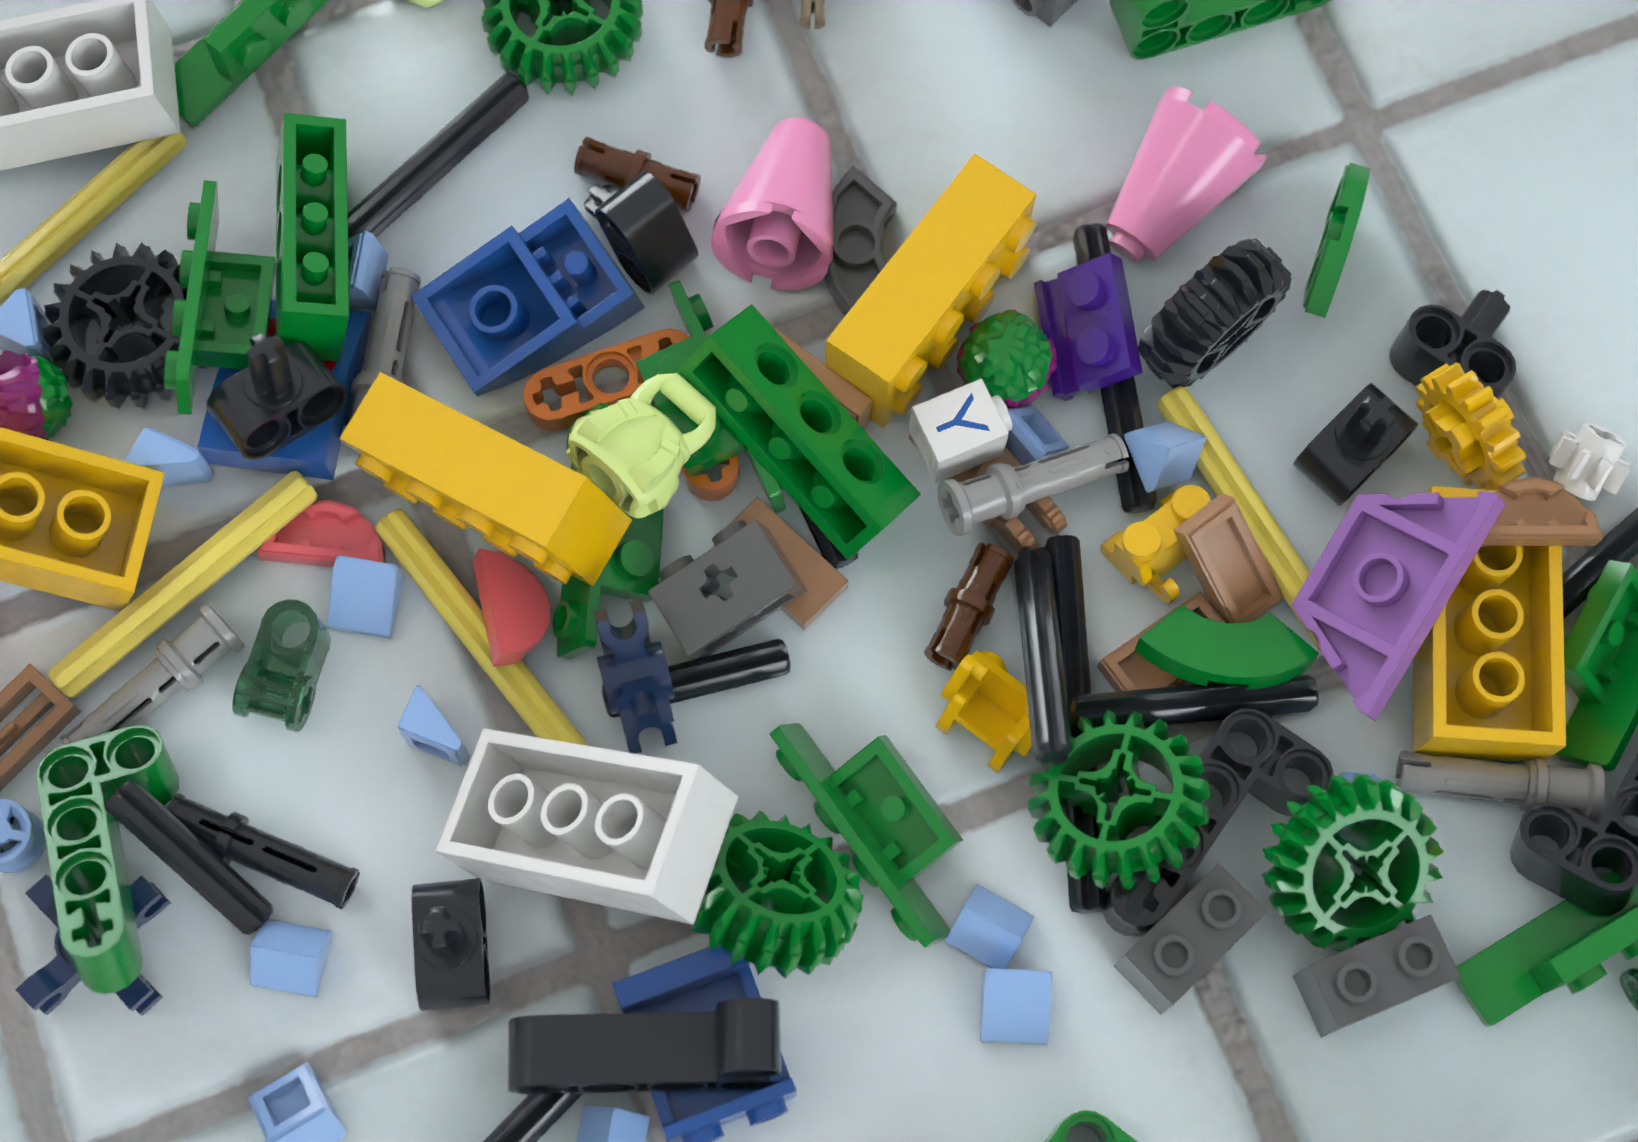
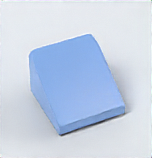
(166, 454)
(364, 596)
(428, 730)
(1015, 1006)
(297, 1109)

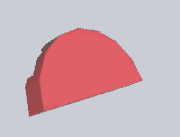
(322, 534)
(512, 606)

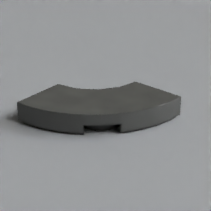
(859, 223)

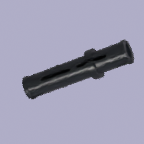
(265, 853)

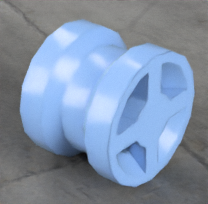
(28, 834)

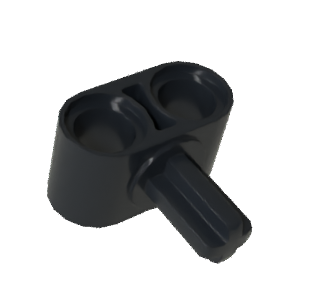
(643, 229)
(1456, 340)
(275, 397)
(1355, 444)
(450, 944)

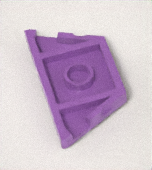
(1388, 583)

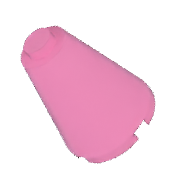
(1180, 174)
(781, 210)

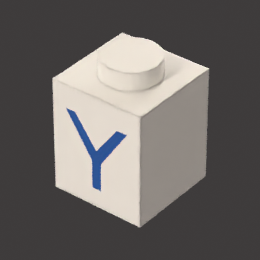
(960, 430)

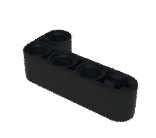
(1233, 778)
(1582, 848)
(647, 1051)

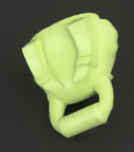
(637, 449)

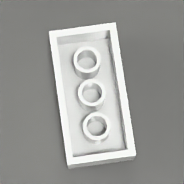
(84, 80)
(589, 824)

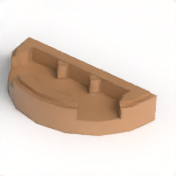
(1542, 515)

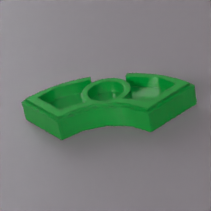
(1336, 239)
(1231, 653)

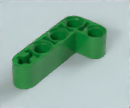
(1170, 25)
(88, 850)

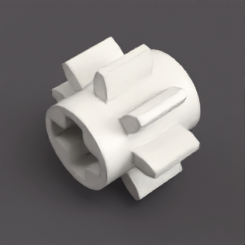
(1590, 461)

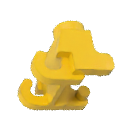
(1151, 547)
(989, 706)

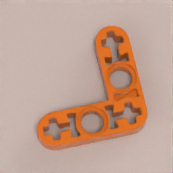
(624, 356)

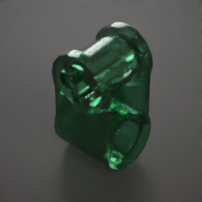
(283, 670)

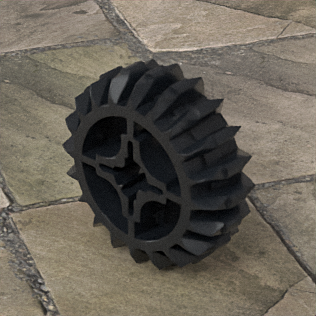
(112, 295)
(1214, 312)

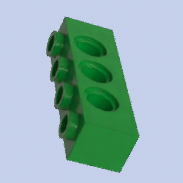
(312, 234)
(799, 431)

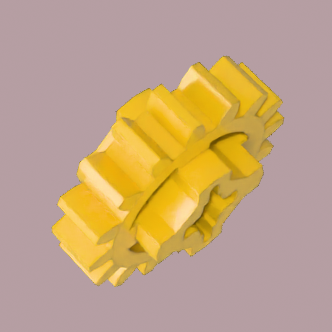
(1469, 428)

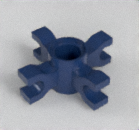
(635, 676)
(55, 980)

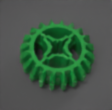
(568, 39)
(1169, 813)
(1315, 882)
(779, 896)

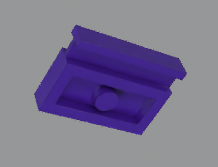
(1090, 326)

